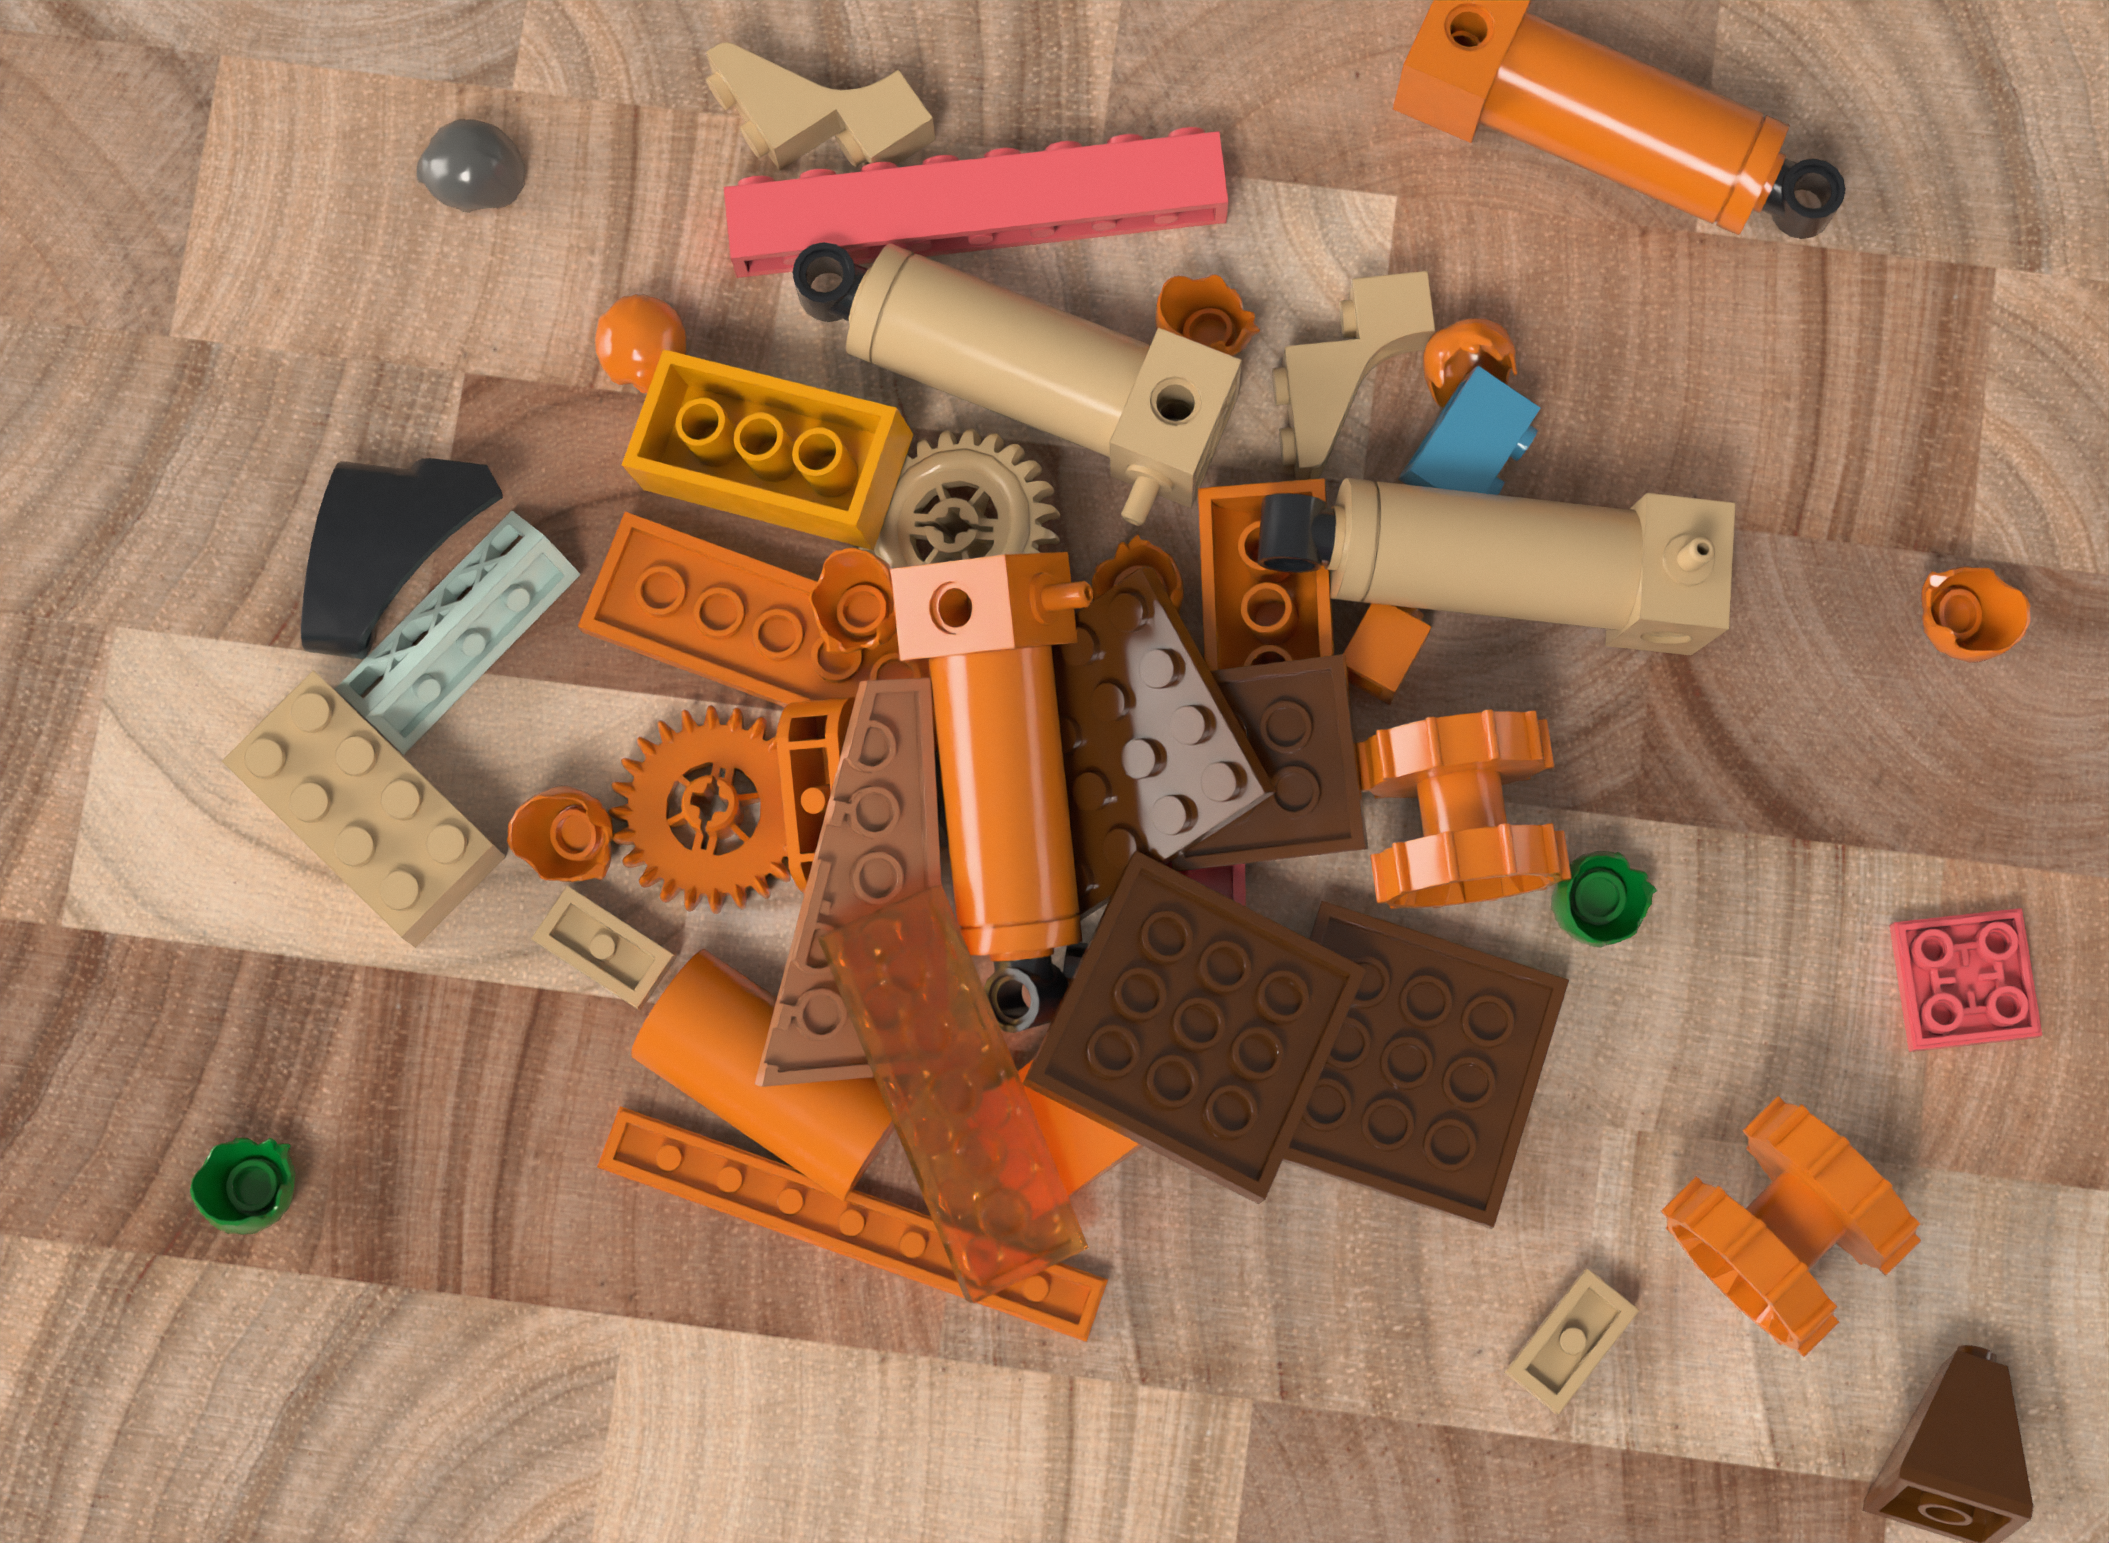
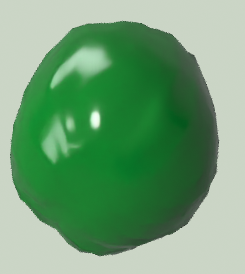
(1602, 899)
(244, 1185)

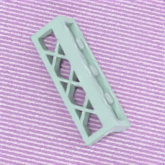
(462, 634)

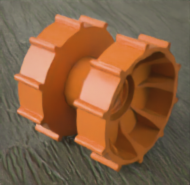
(1458, 776)
(1817, 1199)

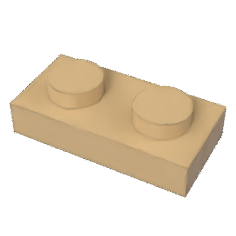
(603, 948)
(1571, 1341)

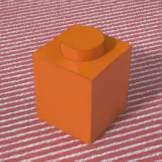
(1385, 649)

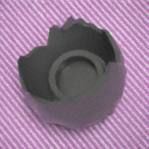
(472, 166)

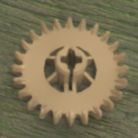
(973, 465)

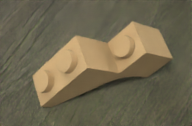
(794, 115)
(1321, 379)

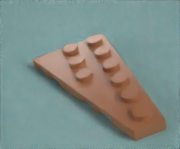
(870, 853)

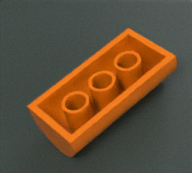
(1252, 610)
(709, 1044)

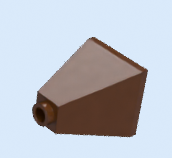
(1959, 1456)

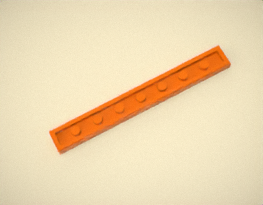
(856, 1228)

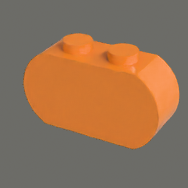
(808, 756)

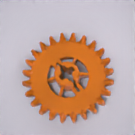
(647, 812)

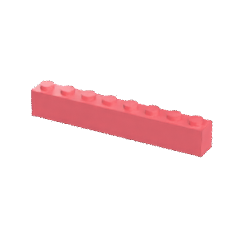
(981, 201)

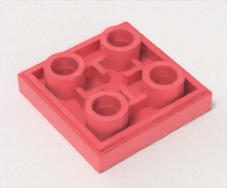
(1965, 980)

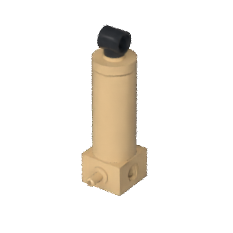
(1035, 365)
(1641, 573)

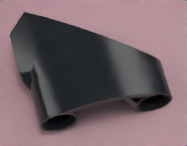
(374, 536)

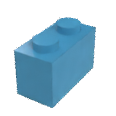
(1474, 437)

